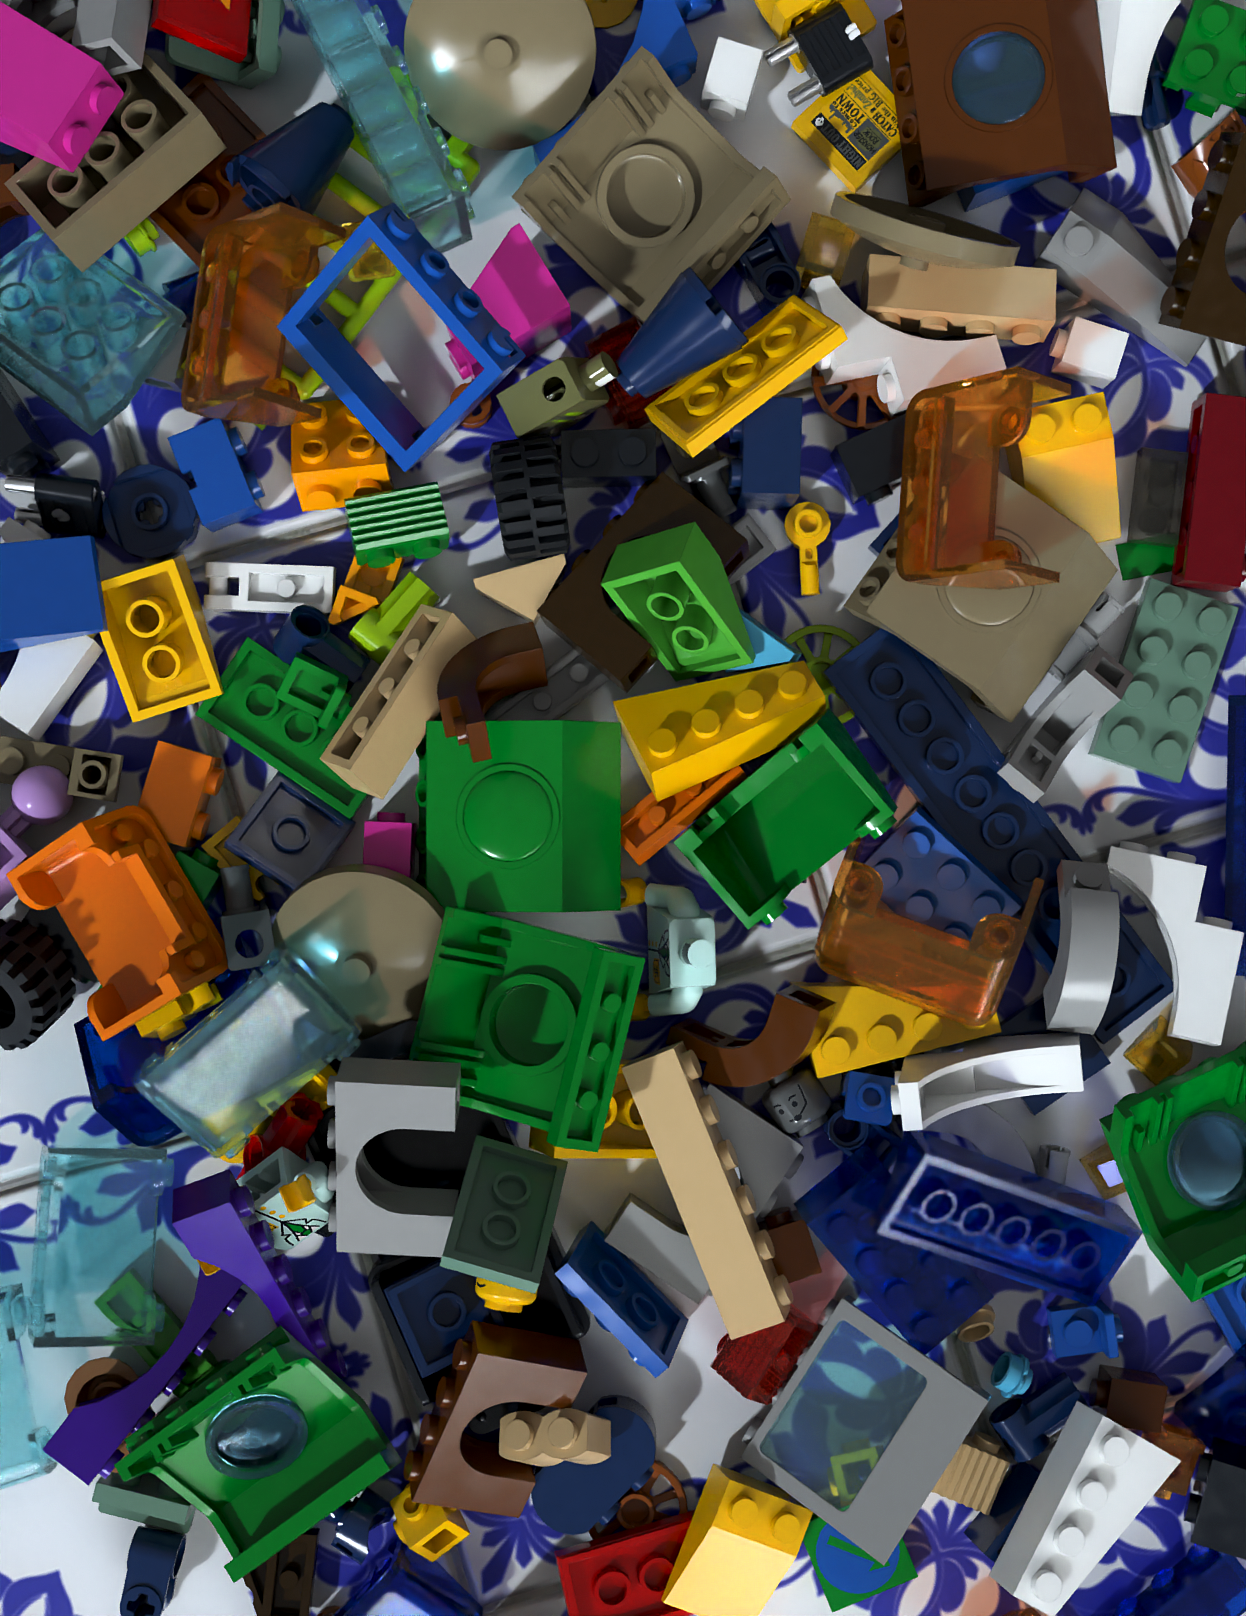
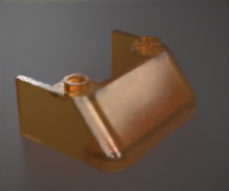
(239, 300)
(953, 480)
(912, 959)

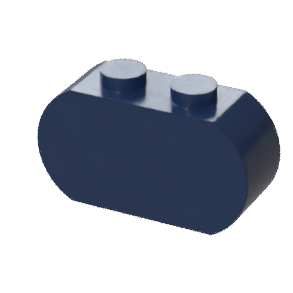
(577, 1495)

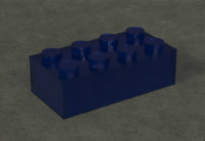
(913, 1288)

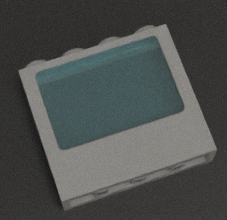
(863, 1428)

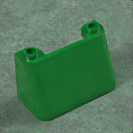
(788, 820)

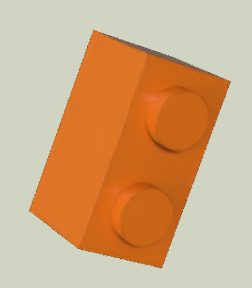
(180, 791)

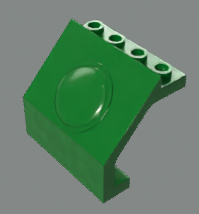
(526, 826)
(530, 1021)

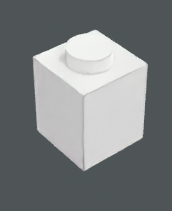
(730, 80)
(1088, 352)

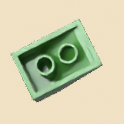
(680, 601)

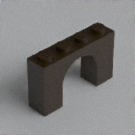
(1201, 291)
(580, 605)

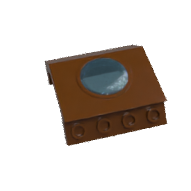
(998, 92)

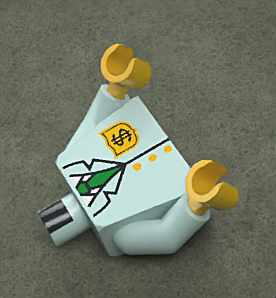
(678, 948)
(289, 1197)

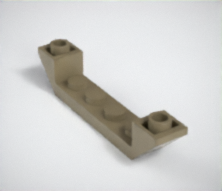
(89, 771)

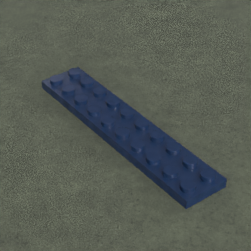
(954, 777)

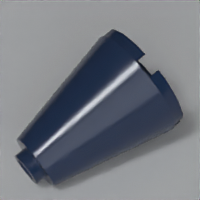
(294, 160)
(678, 338)

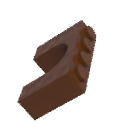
(489, 1369)

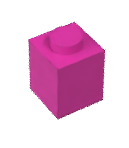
(390, 843)

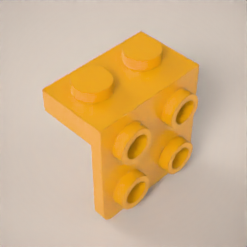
(336, 459)

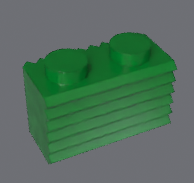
(397, 524)

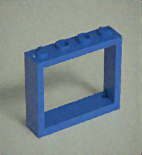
(350, 374)

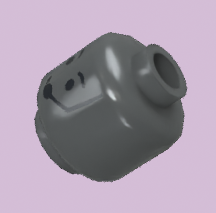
(797, 1102)

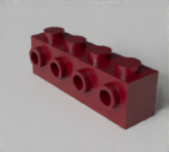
(1214, 501)

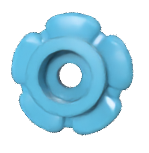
(1012, 1374)

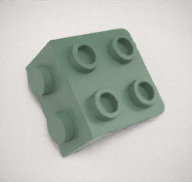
(262, 50)

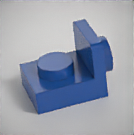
(867, 1098)
(1084, 1329)

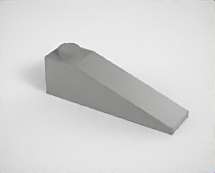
(1116, 272)

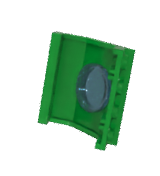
(1187, 1170)
(264, 1448)

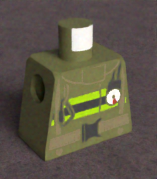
(558, 395)

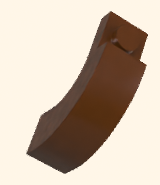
(482, 675)
(790, 1035)

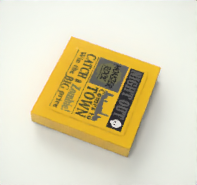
(853, 129)

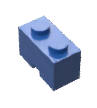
(214, 460)

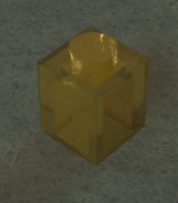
(824, 249)

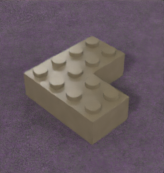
(132, 167)

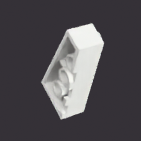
(1078, 1508)

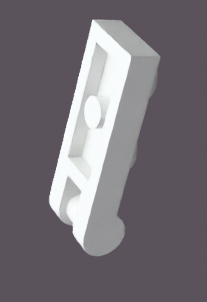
(269, 587)

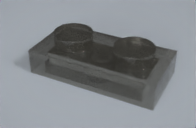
(1157, 497)

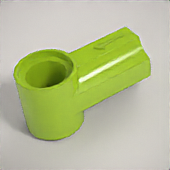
(383, 625)

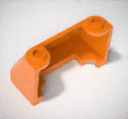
(127, 914)

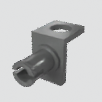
(705, 473)
(241, 916)

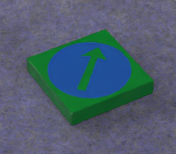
(850, 1572)

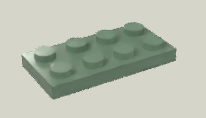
(1174, 663)

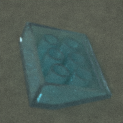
(79, 335)

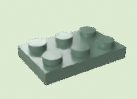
(504, 1214)

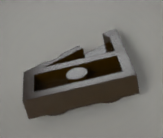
(287, 1579)

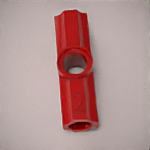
(288, 1129)

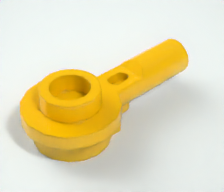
(807, 528)

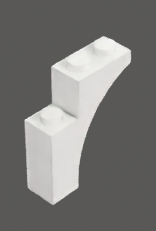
(1128, 43)
(899, 359)
(45, 672)
(1200, 954)
(984, 1073)

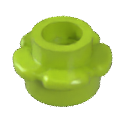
(142, 238)

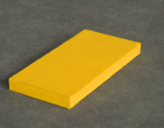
(729, 390)

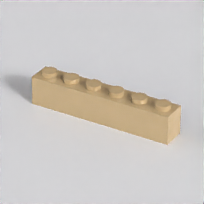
(707, 1190)

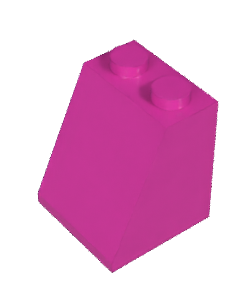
(50, 93)
(520, 298)

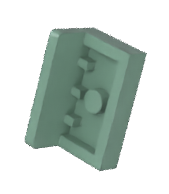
(145, 1501)

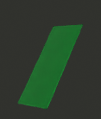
(1143, 560)

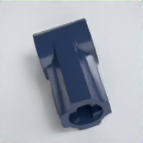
(308, 633)
(1029, 1422)

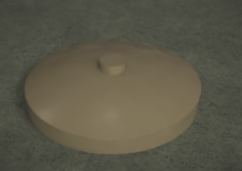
(501, 67)
(923, 234)
(366, 939)

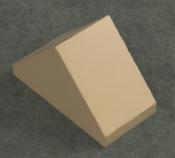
(524, 586)

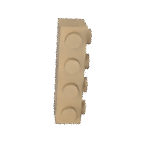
(966, 302)
(403, 705)

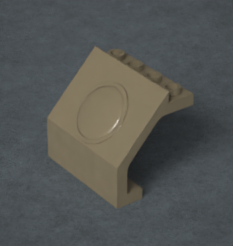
(648, 191)
(993, 637)

